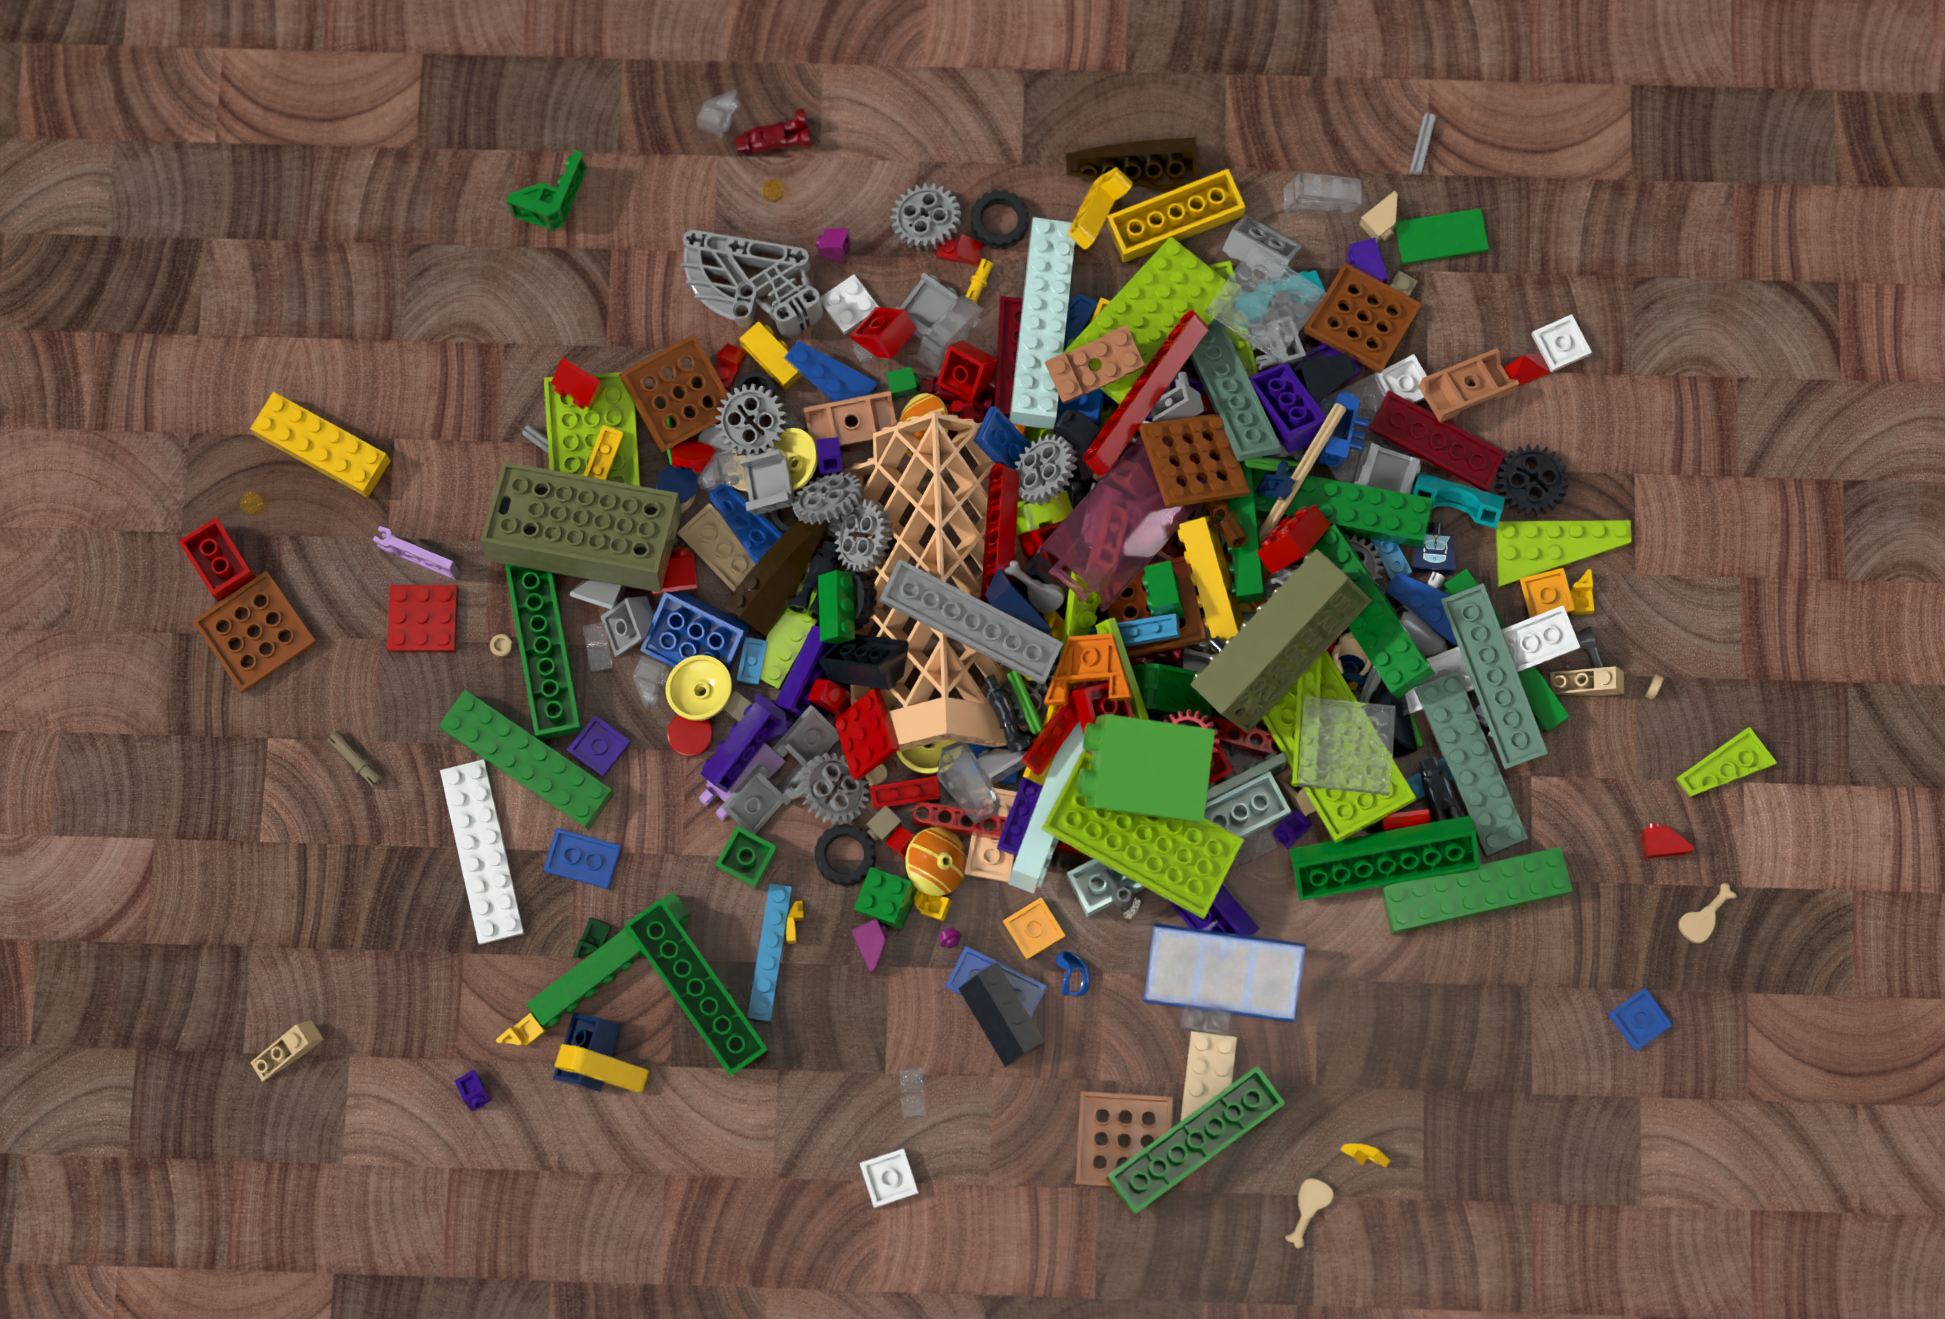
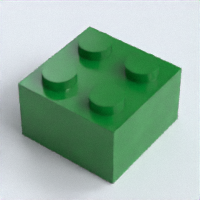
(1162, 590)
(746, 857)
(885, 898)

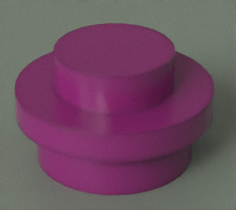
(949, 938)

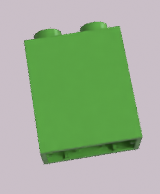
(1147, 768)

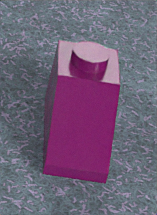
(834, 244)
(871, 943)

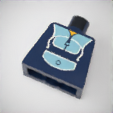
(1437, 553)

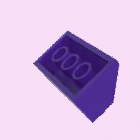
(1288, 406)
(803, 675)
(740, 747)
(1223, 916)

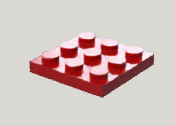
(422, 618)
(866, 734)

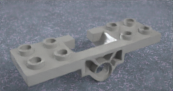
(756, 797)

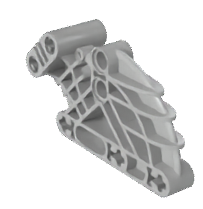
(790, 302)

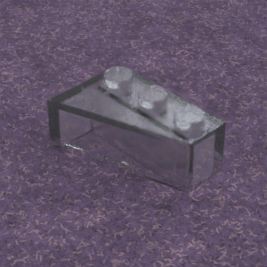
(1322, 194)
(948, 329)
(967, 782)

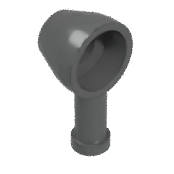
(1587, 641)
(1116, 888)

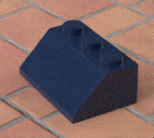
(1009, 599)
(591, 1034)

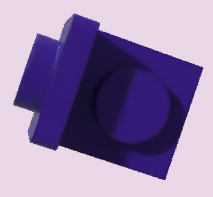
(1292, 828)
(472, 1090)

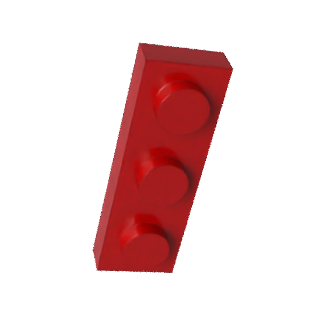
(905, 792)

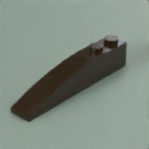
(1147, 163)
(775, 577)

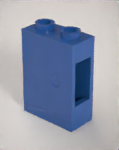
(1340, 441)

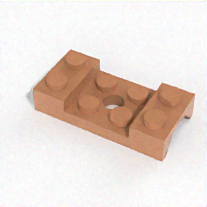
(1072, 372)
(1450, 395)
(871, 411)

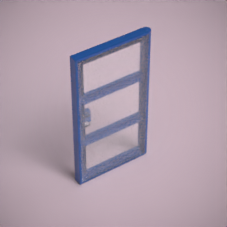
(1224, 972)

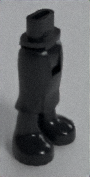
(823, 562)
(1004, 709)
(1438, 790)

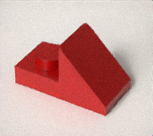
(960, 250)
(729, 363)

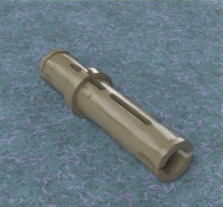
(362, 766)

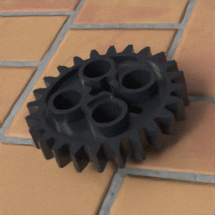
(1545, 465)

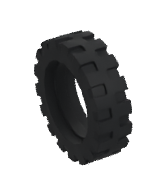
(991, 199)
(866, 598)
(827, 838)

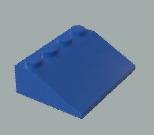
(692, 628)

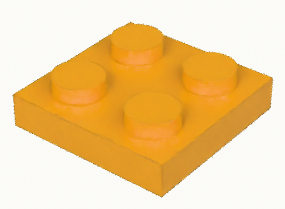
(1546, 592)
(1034, 928)

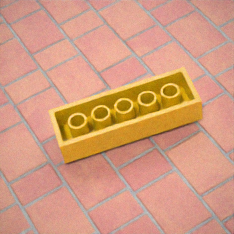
(1175, 214)
(320, 444)
(1211, 577)

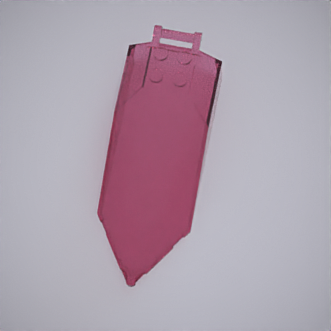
(1117, 527)

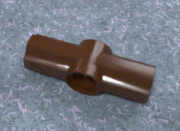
(1227, 522)

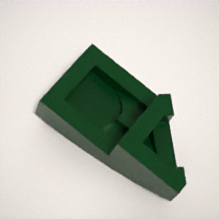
(592, 938)

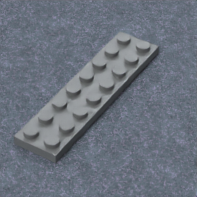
(970, 621)

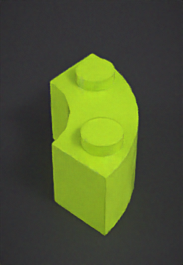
(1036, 516)

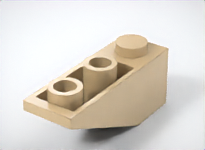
(1588, 682)
(287, 1049)

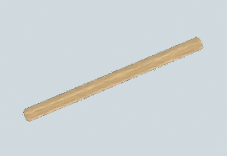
(1303, 469)

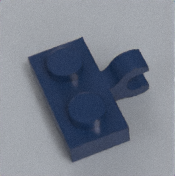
(1278, 485)

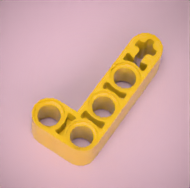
(1097, 206)
(601, 1068)

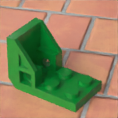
(546, 204)
(1169, 690)

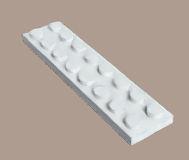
(1528, 643)
(481, 852)

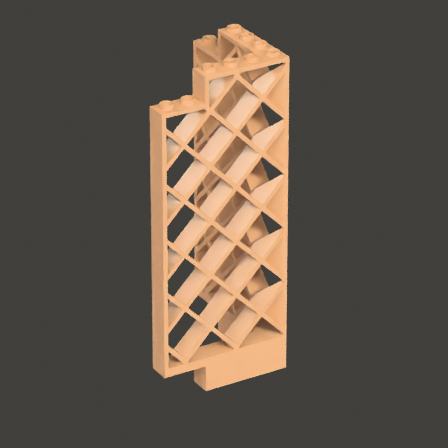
(943, 718)

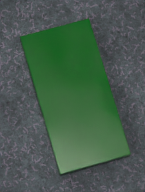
(1441, 236)

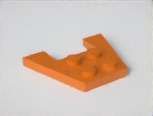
(1086, 660)

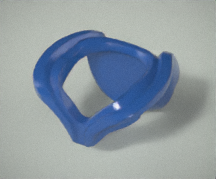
(1073, 962)

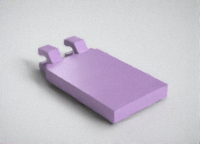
(415, 554)
(766, 757)

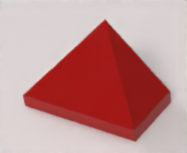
(1527, 368)

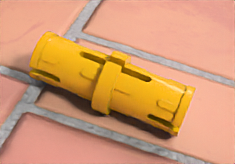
(979, 280)

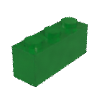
(836, 607)

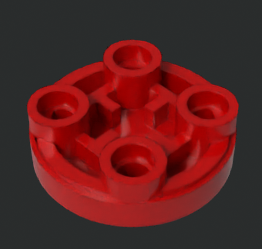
(692, 455)
(689, 736)

